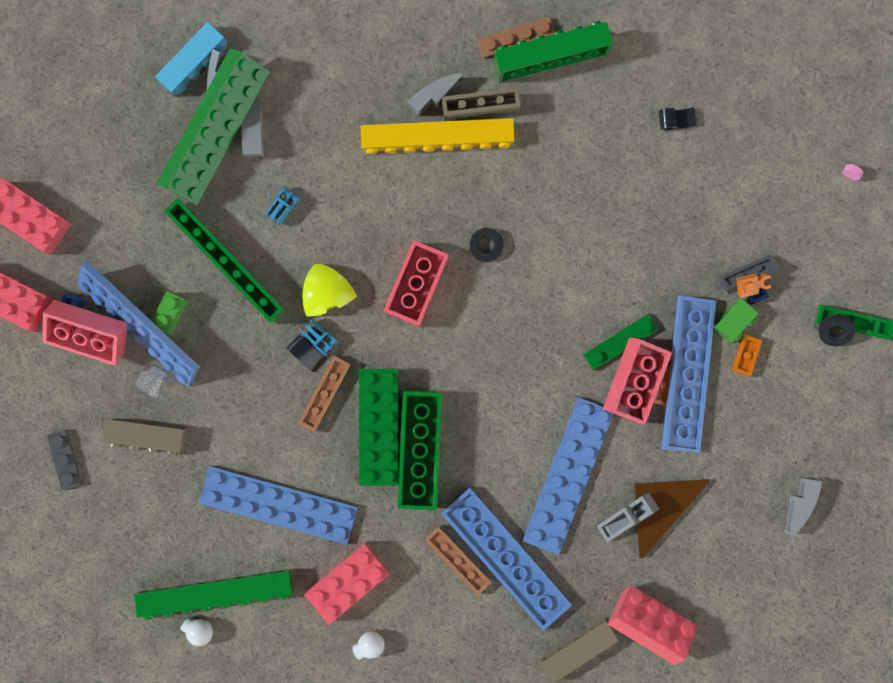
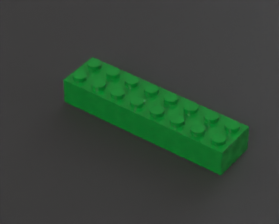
(213, 126)

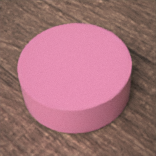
(853, 172)

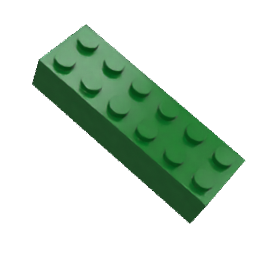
(552, 51)
(378, 427)
(419, 450)

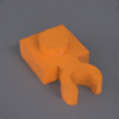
(750, 284)

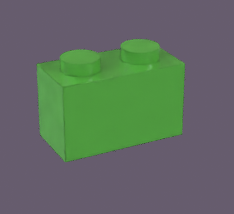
(169, 312)
(735, 321)

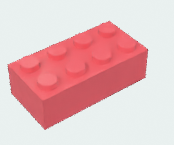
(30, 218)
(416, 283)
(22, 303)
(84, 332)
(637, 381)
(347, 583)
(653, 625)

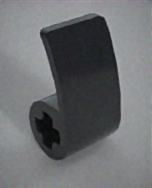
(677, 119)
(305, 353)

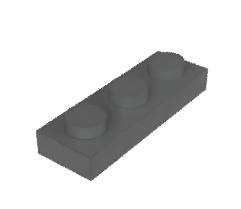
(763, 265)
(64, 459)

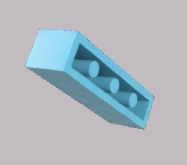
(191, 59)

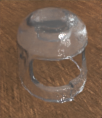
(151, 379)

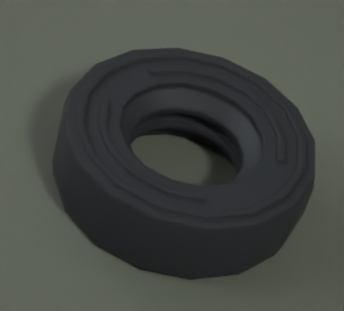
(486, 233)
(836, 320)

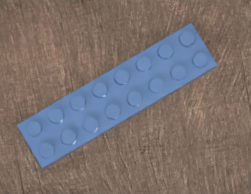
(138, 325)
(688, 374)
(568, 476)
(278, 505)
(506, 559)

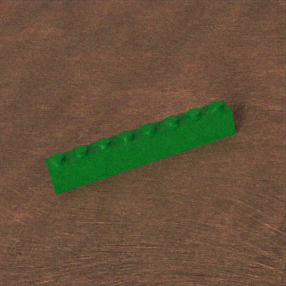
(225, 261)
(214, 593)

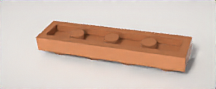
(512, 36)
(324, 394)
(458, 560)

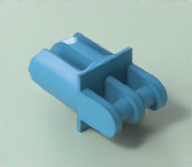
(280, 205)
(319, 338)

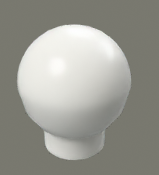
(197, 631)
(369, 646)

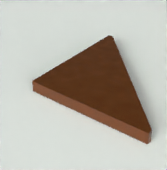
(672, 500)

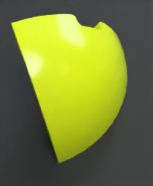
(324, 290)

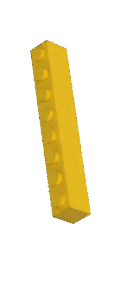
(437, 135)

